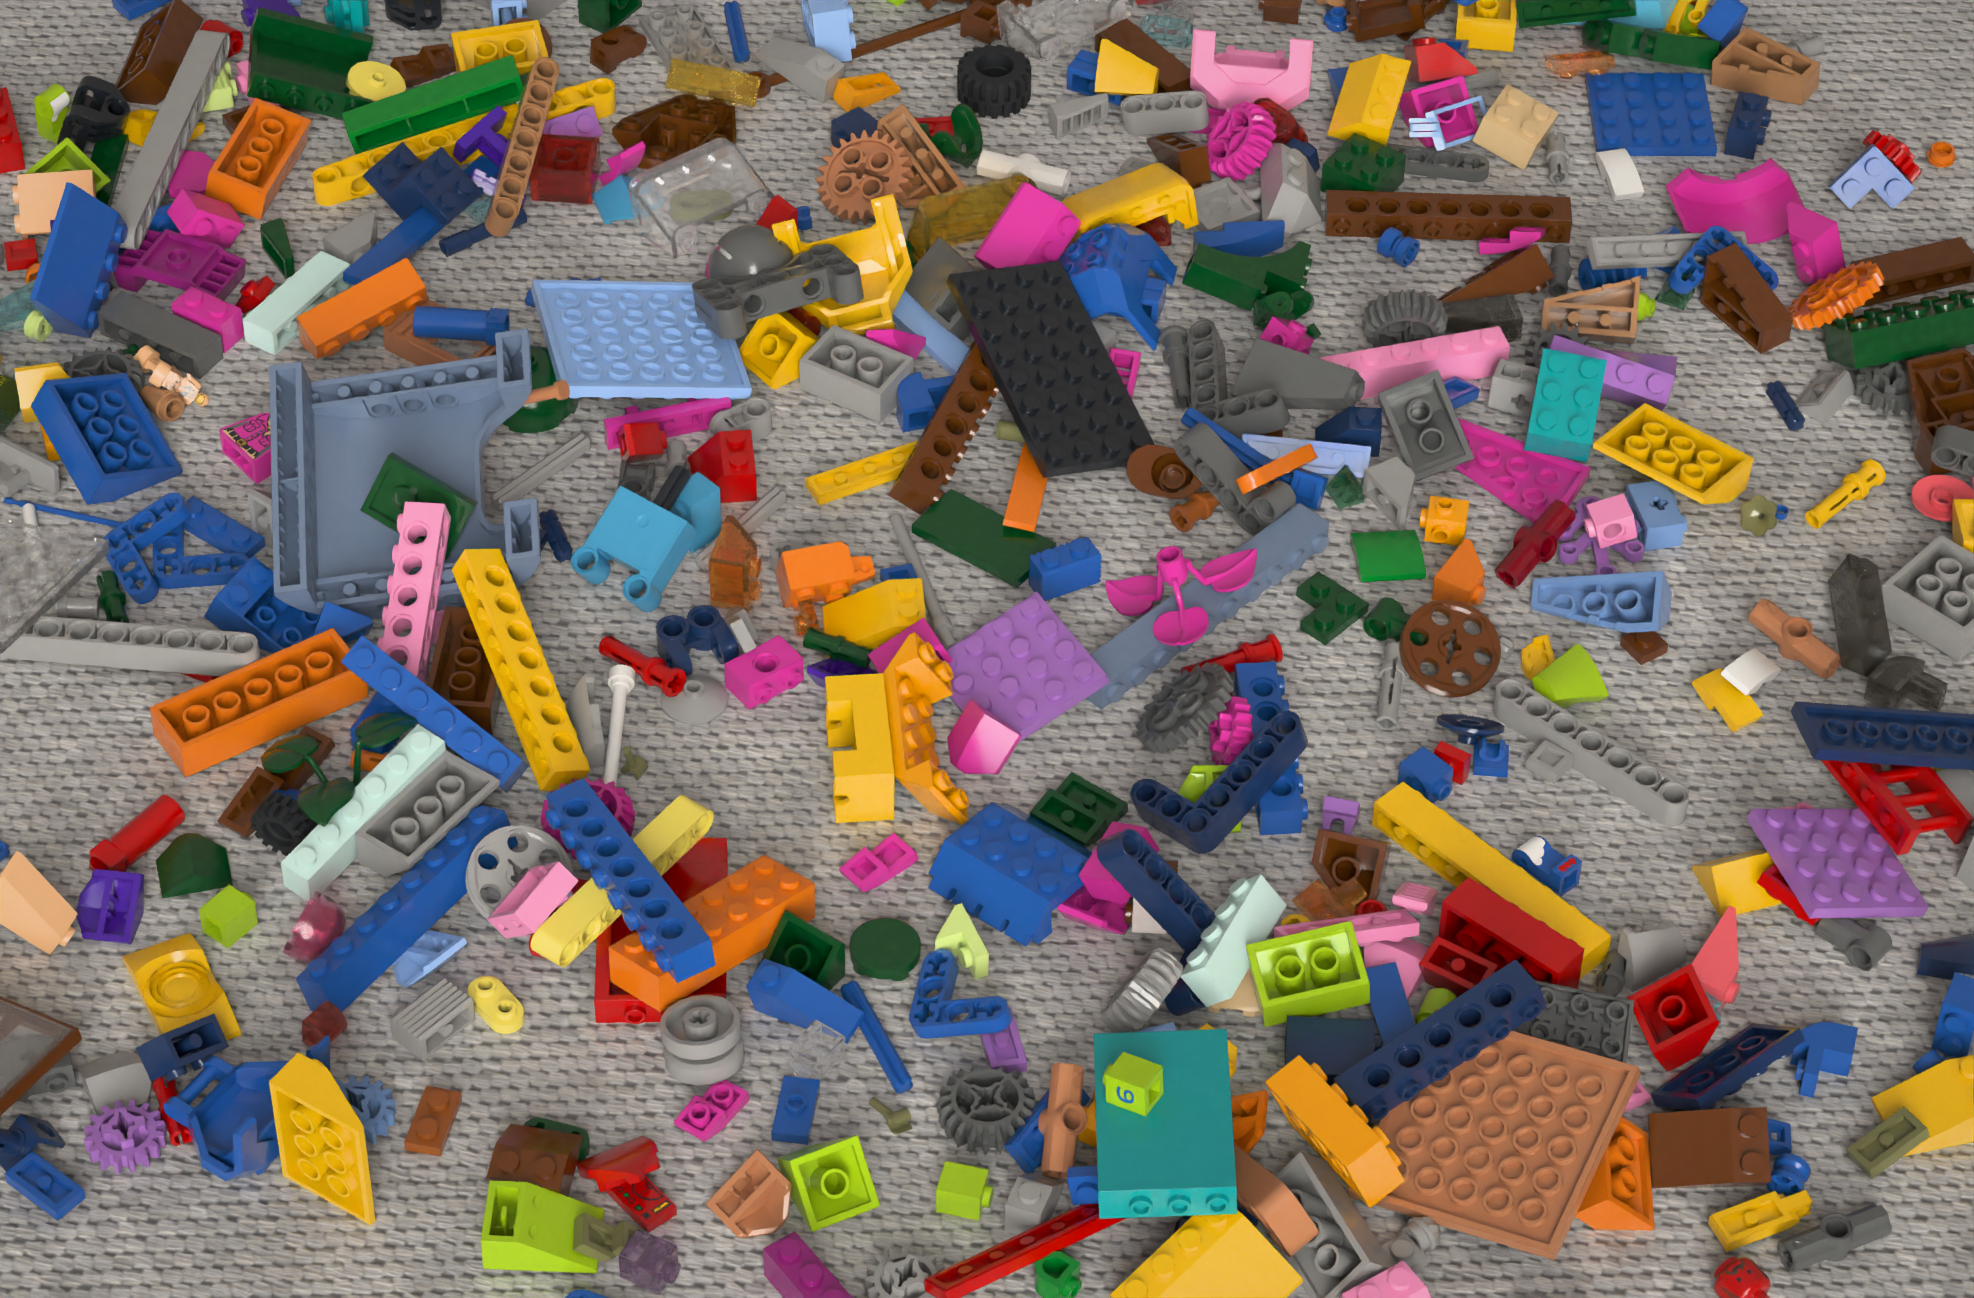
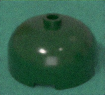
(544, 414)

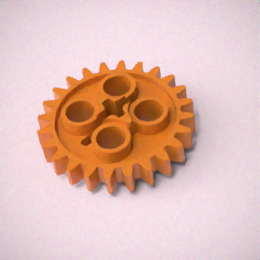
(1836, 295)

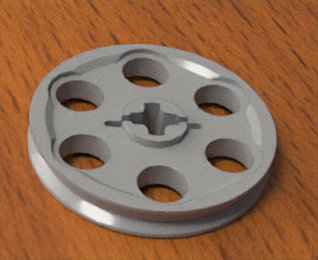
(508, 862)

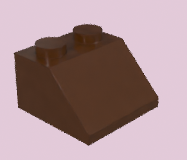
(536, 1157)

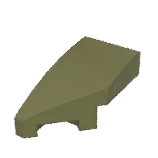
(600, 1239)

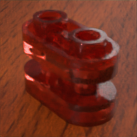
(1286, 124)

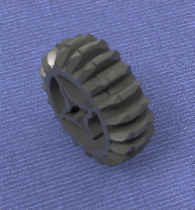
(1403, 318)
(106, 363)
(985, 1098)

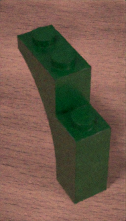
(1650, 43)
(1245, 278)

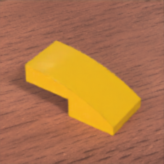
(1730, 702)

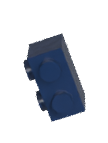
(1747, 125)
(182, 1047)

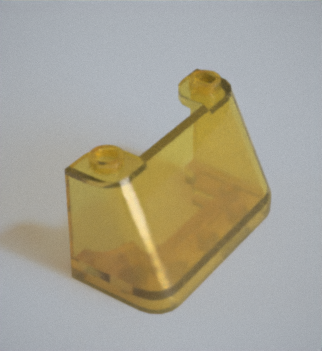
(961, 214)

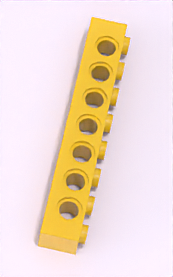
(520, 668)

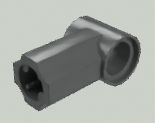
(1862, 945)

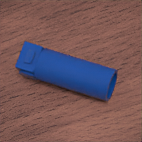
(460, 323)

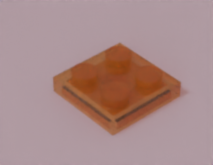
(1591, 61)

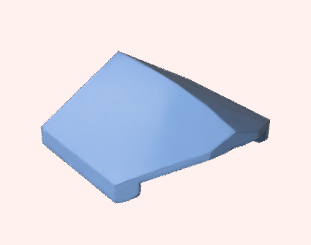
(426, 957)

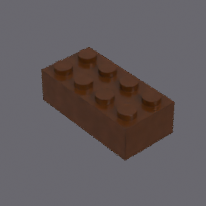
(462, 670)

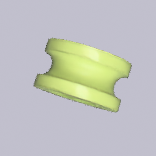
(37, 326)

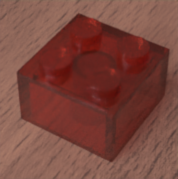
(565, 169)

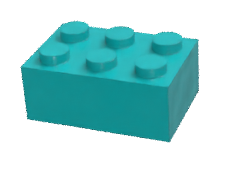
(1565, 405)

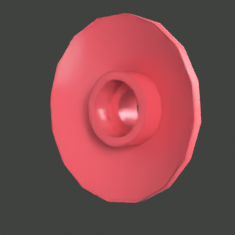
(1935, 495)

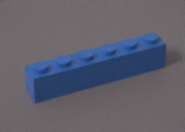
(433, 712)

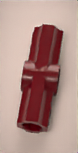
(1535, 544)

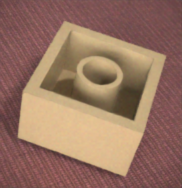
(1515, 127)

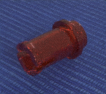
(807, 319)

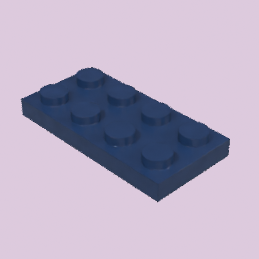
(1728, 1067)

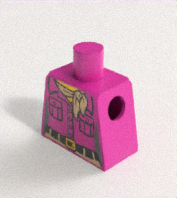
(249, 446)

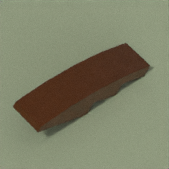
(264, 782)

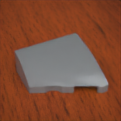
(586, 720)
(1650, 953)

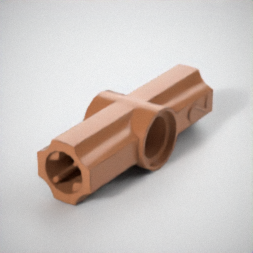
(1795, 638)
(1062, 1120)

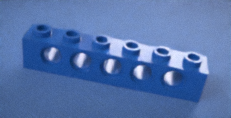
(1281, 806)

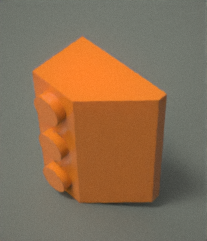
(1622, 1184)

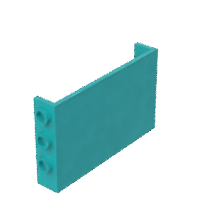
(1183, 1150)

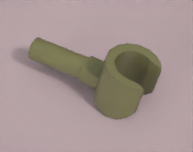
(634, 763)
(897, 1120)

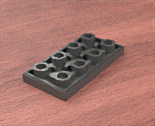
(1583, 1021)

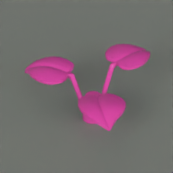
(1180, 627)

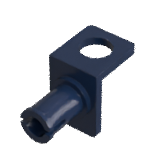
(24, 1137)

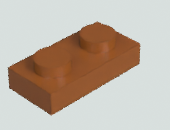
(433, 1121)

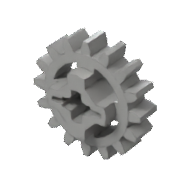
(901, 1274)

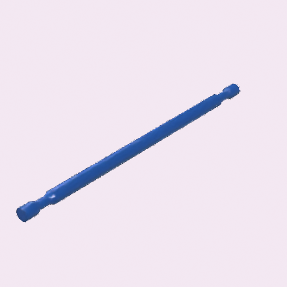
(71, 514)

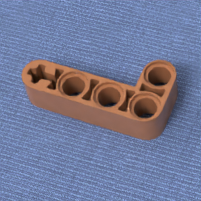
(1272, 1204)

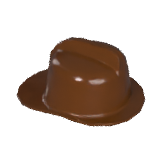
(1161, 473)

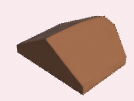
(753, 1198)

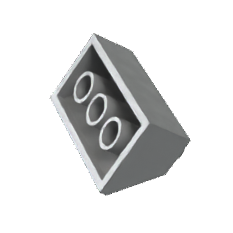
(422, 814)
(1345, 1248)

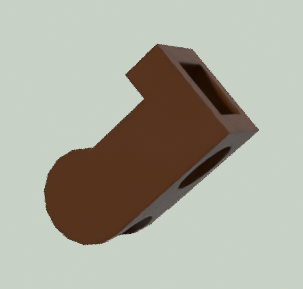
(615, 47)

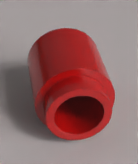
(236, 36)

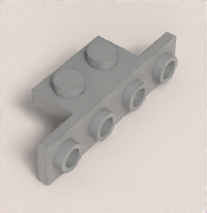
(22, 466)

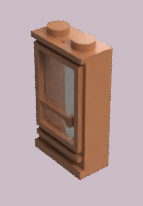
(425, 351)

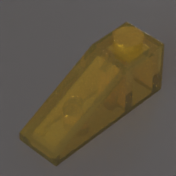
(713, 82)

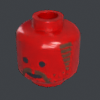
(1741, 1279)

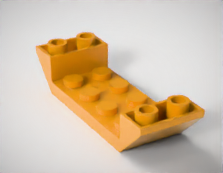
(911, 685)

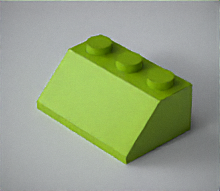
(1308, 973)

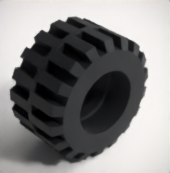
(994, 81)

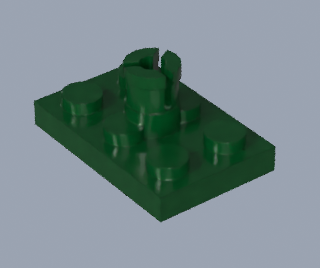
(405, 482)

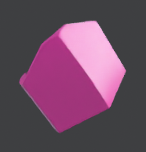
(981, 741)
(1094, 912)

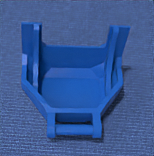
(1112, 270)
(236, 1120)

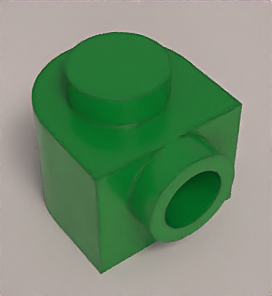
(1057, 1276)

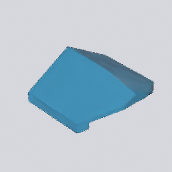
(614, 200)

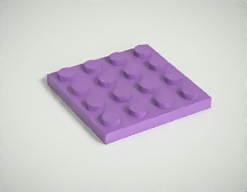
(1024, 667)
(1837, 863)

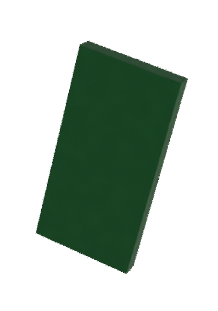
(980, 537)

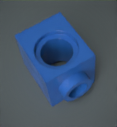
(1427, 774)

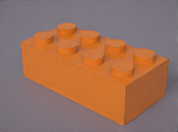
(258, 158)

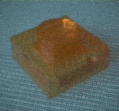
(806, 618)

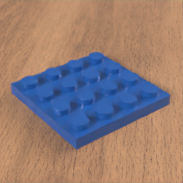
(1651, 113)

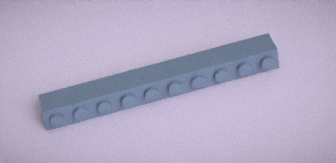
(1137, 652)

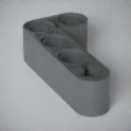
(1219, 468)

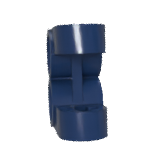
(701, 630)

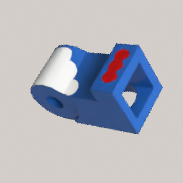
(1548, 865)

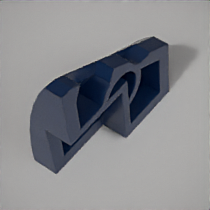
(1947, 956)

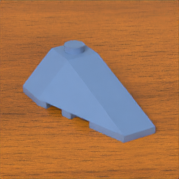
(1607, 600)

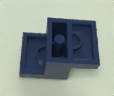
(434, 183)

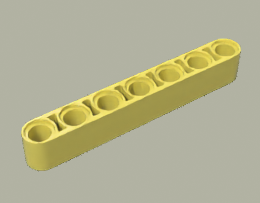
(589, 910)

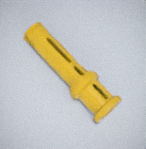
(1854, 487)

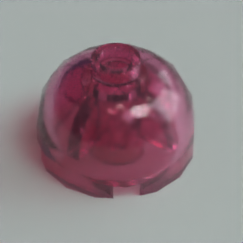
(316, 928)

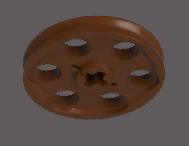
(1436, 651)

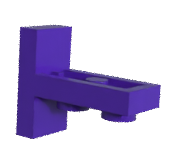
(484, 138)

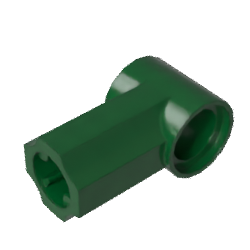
(1388, 620)

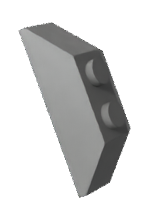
(1289, 190)

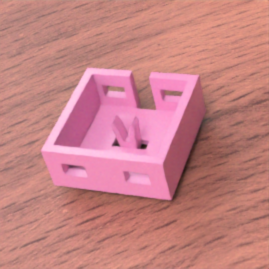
(533, 900)

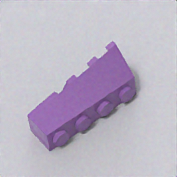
(1628, 375)

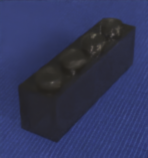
(1859, 615)

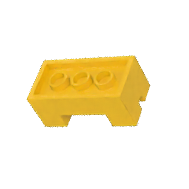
(865, 775)

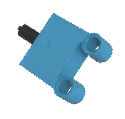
(642, 539)

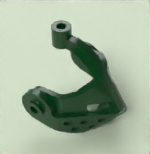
(966, 131)
(1286, 307)

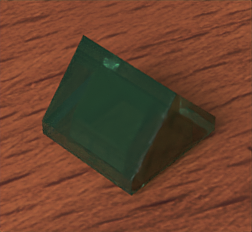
(1672, 298)
(1345, 488)

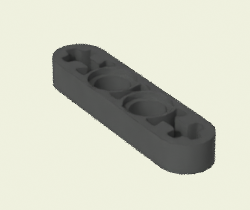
(1432, 158)

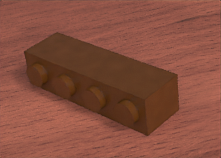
(1172, 73)
(1922, 269)

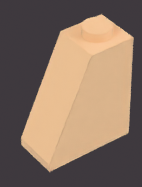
(34, 906)

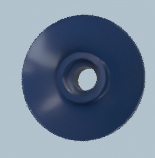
(1469, 727)

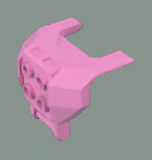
(1250, 74)

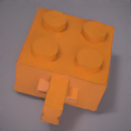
(820, 573)

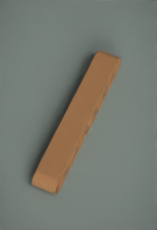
(522, 147)

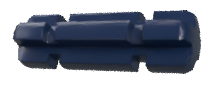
(1785, 405)
(556, 535)

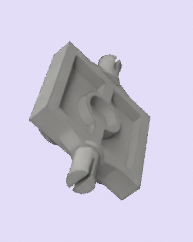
(1224, 203)

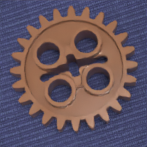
(864, 175)

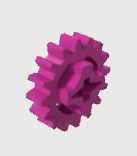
(1231, 731)

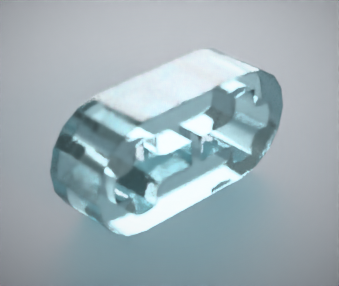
(1167, 30)

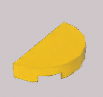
(1536, 656)

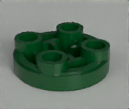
(885, 949)

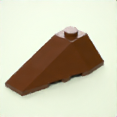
(1513, 274)

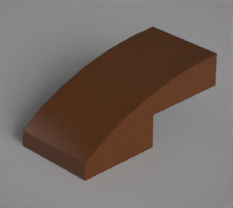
(429, 64)

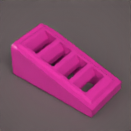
(1127, 360)

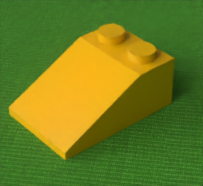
(876, 612)
(1939, 1099)

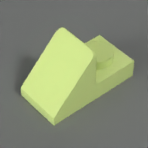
(964, 941)

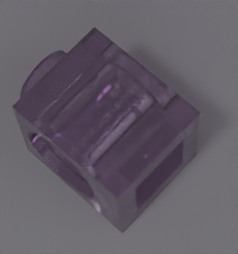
(649, 1262)

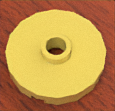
(374, 81)

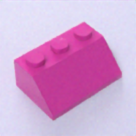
(1028, 231)

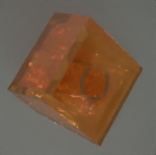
(734, 568)

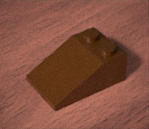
(1709, 1148)

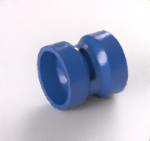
(1397, 246)

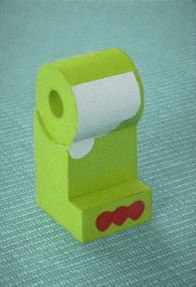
(51, 110)

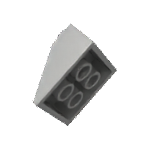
(1935, 597)

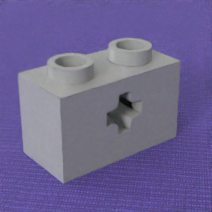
(1513, 388)

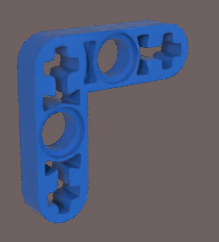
(1706, 247)
(130, 548)
(185, 566)
(984, 1015)

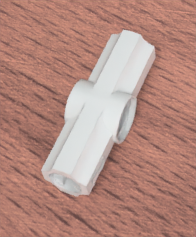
(1045, 177)

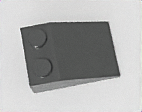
(1425, 425)

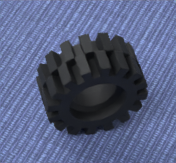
(281, 823)

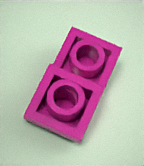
(713, 1111)

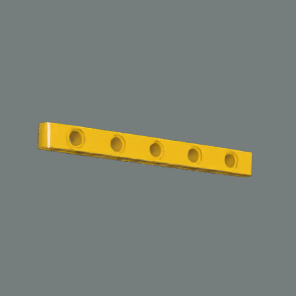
(345, 178)

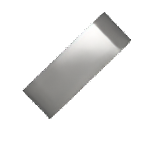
(1165, 113)

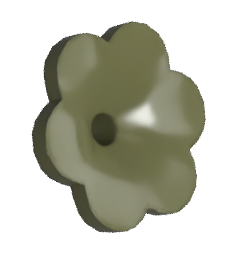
(1759, 515)

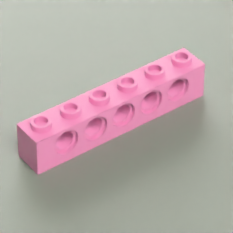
(416, 521)

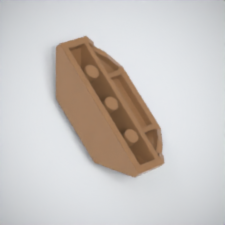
(930, 168)

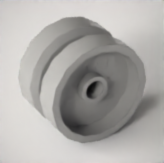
(702, 1040)

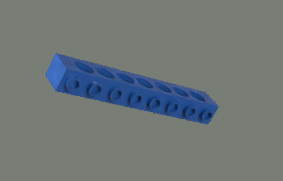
(629, 881)

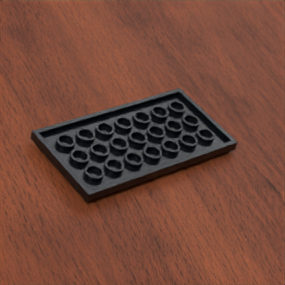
(1050, 367)

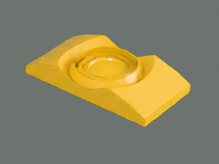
(179, 985)

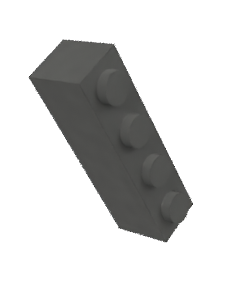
(176, 339)

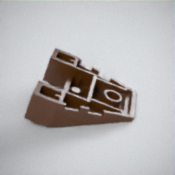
(1939, 396)

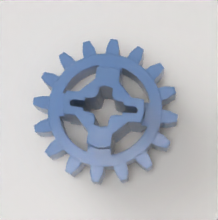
(371, 1104)

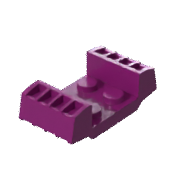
(180, 263)

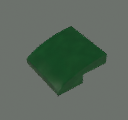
(1079, 810)

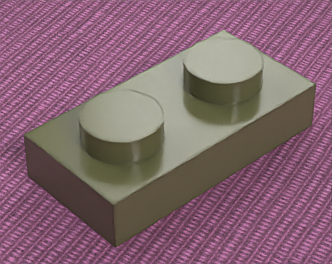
(1887, 1142)

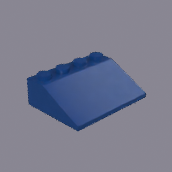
(78, 262)
(104, 436)

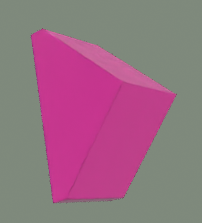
(898, 340)

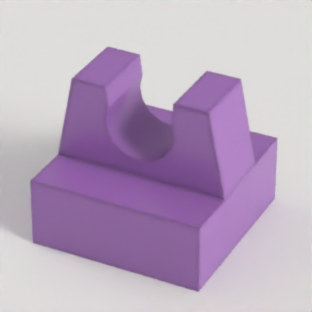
(1340, 810)

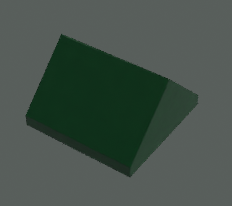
(807, 950)

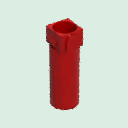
(137, 836)

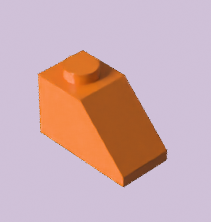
(1461, 577)

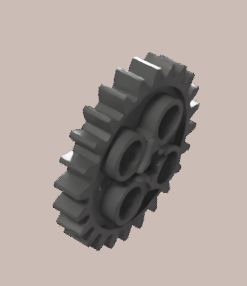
(1185, 707)

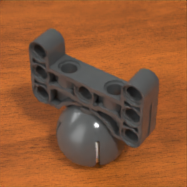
(762, 277)

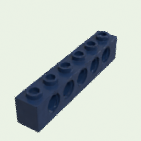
(1445, 1026)

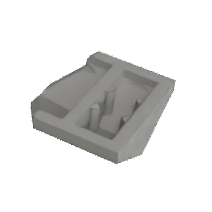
(115, 1079)

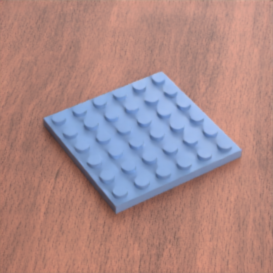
(635, 341)

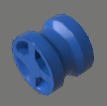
(1789, 1174)

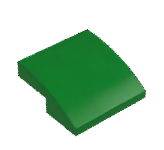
(1388, 555)

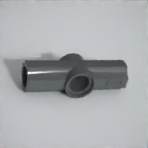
(1834, 1237)

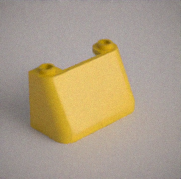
(1135, 200)

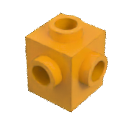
(1446, 516)

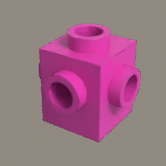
(1288, 334)

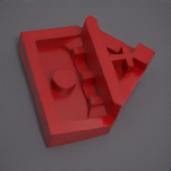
(621, 1163)

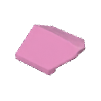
(1407, 957)

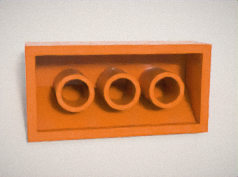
(361, 309)

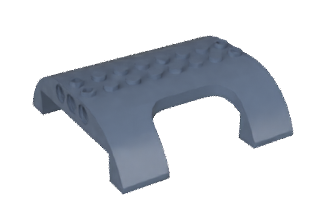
(333, 443)

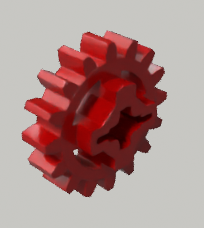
(1896, 153)

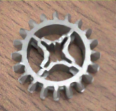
(1142, 991)

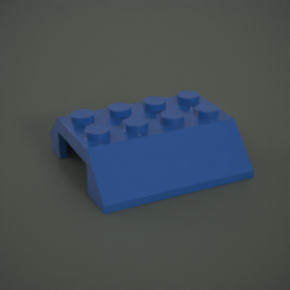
(1009, 871)

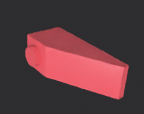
(1718, 960)

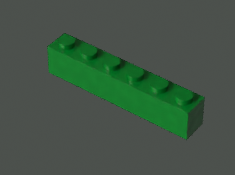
(434, 105)

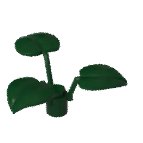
(324, 799)

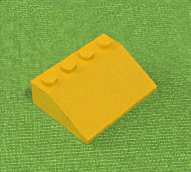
(1678, 456)
(321, 1137)
(1213, 1260)

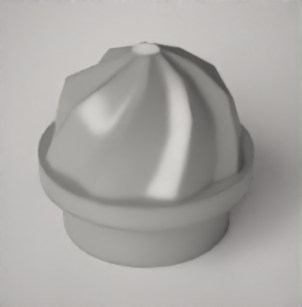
(1423, 1232)

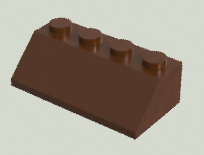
(153, 67)

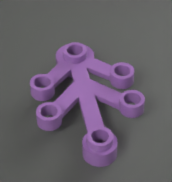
(1583, 542)

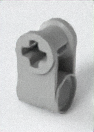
(751, 414)

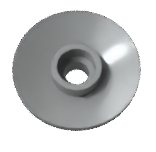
(698, 702)

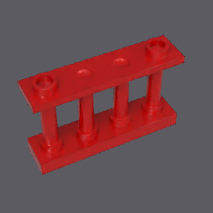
(1888, 811)

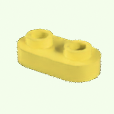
(490, 1001)

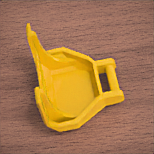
(882, 266)

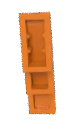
(1026, 494)

